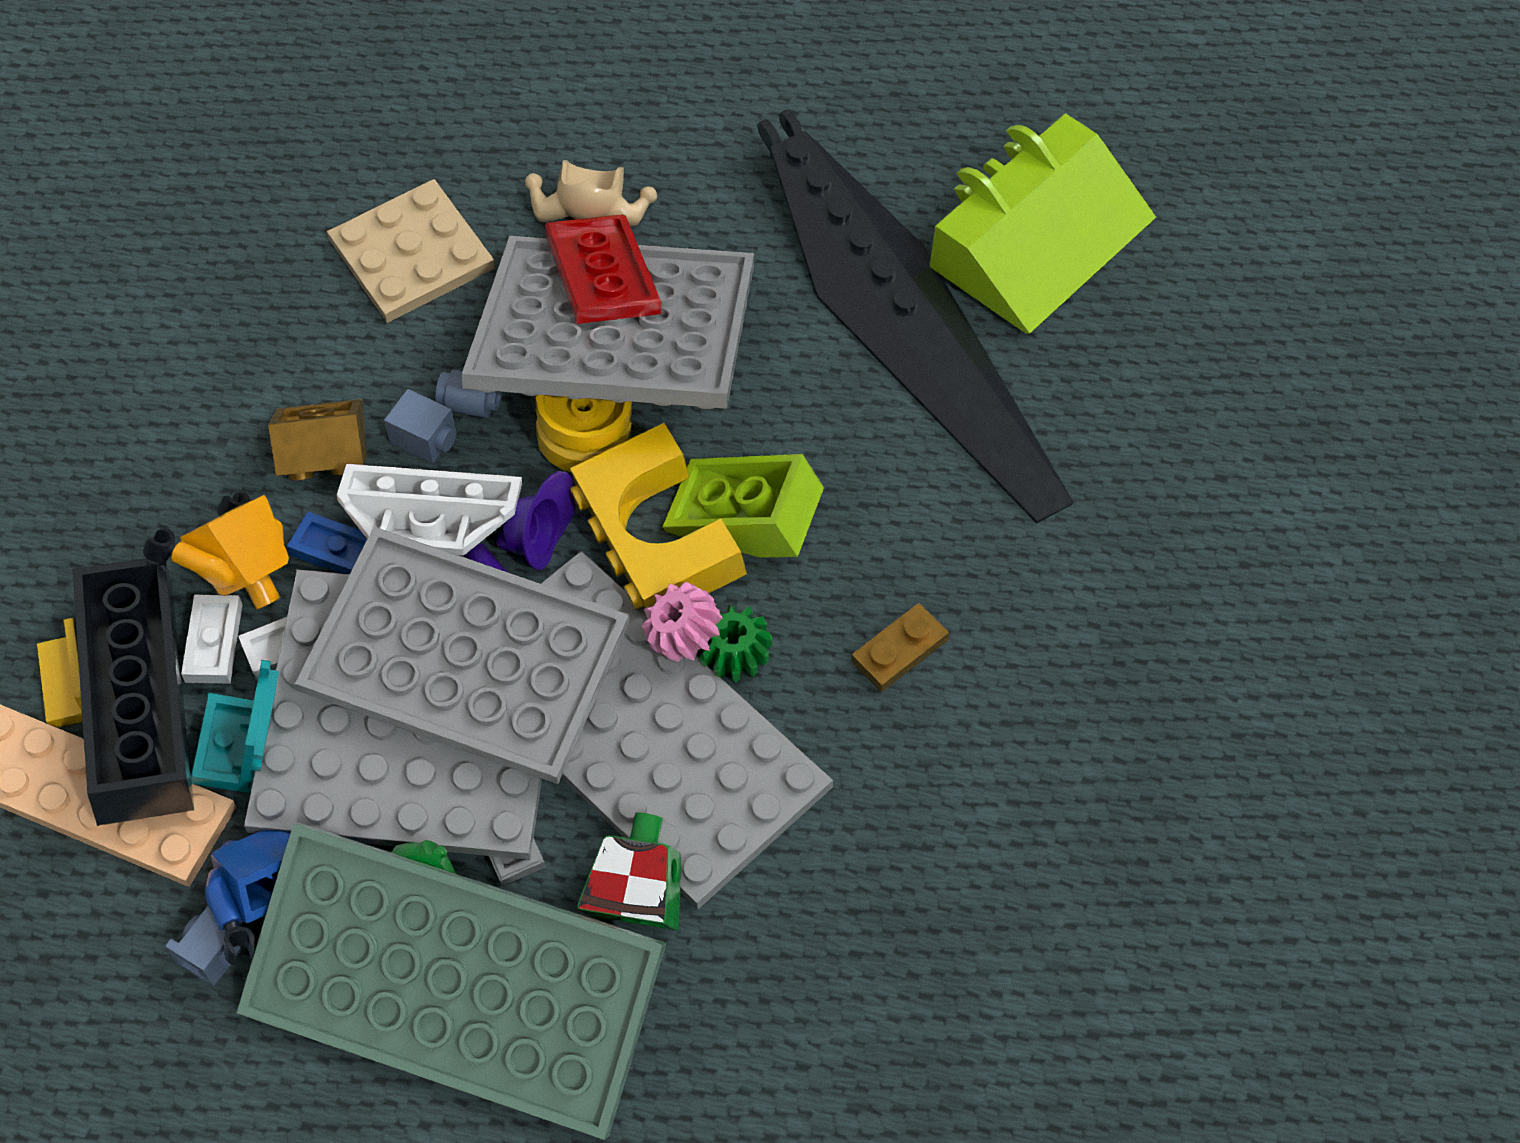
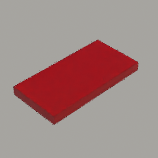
(602, 269)

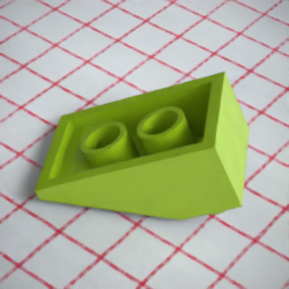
(759, 499)

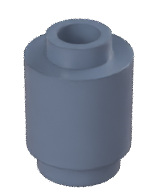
(465, 401)

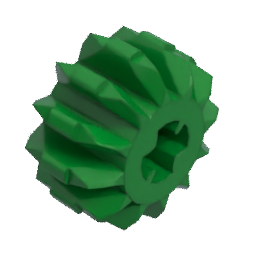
(747, 653)

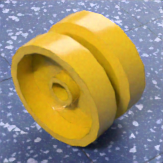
(579, 428)

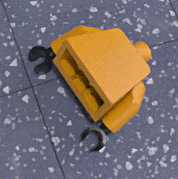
(230, 550)

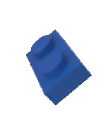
(327, 543)

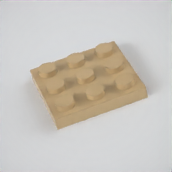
(411, 250)

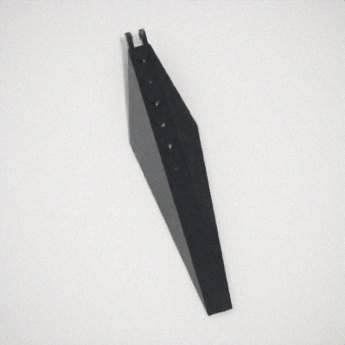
(905, 315)

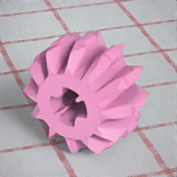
(681, 622)

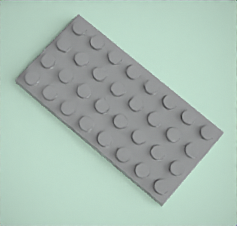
(685, 750)

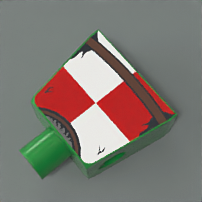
(635, 878)

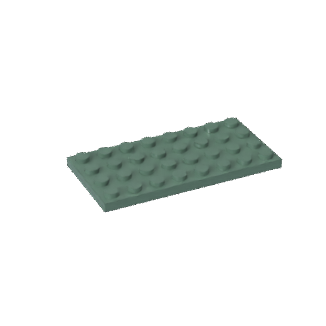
(452, 979)

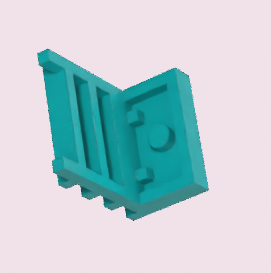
(235, 736)

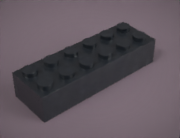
(131, 692)

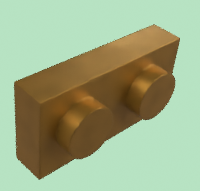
(900, 647)

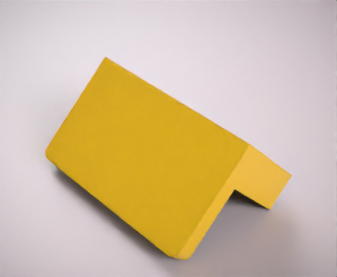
(61, 678)

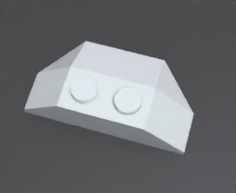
(429, 505)

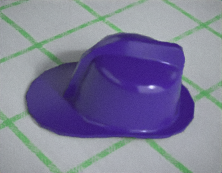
(539, 521)

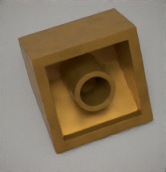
(318, 438)

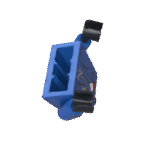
(243, 885)

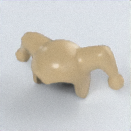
(587, 194)

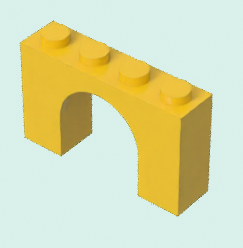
(612, 489)

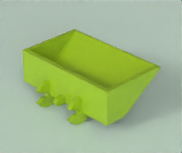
(1038, 222)

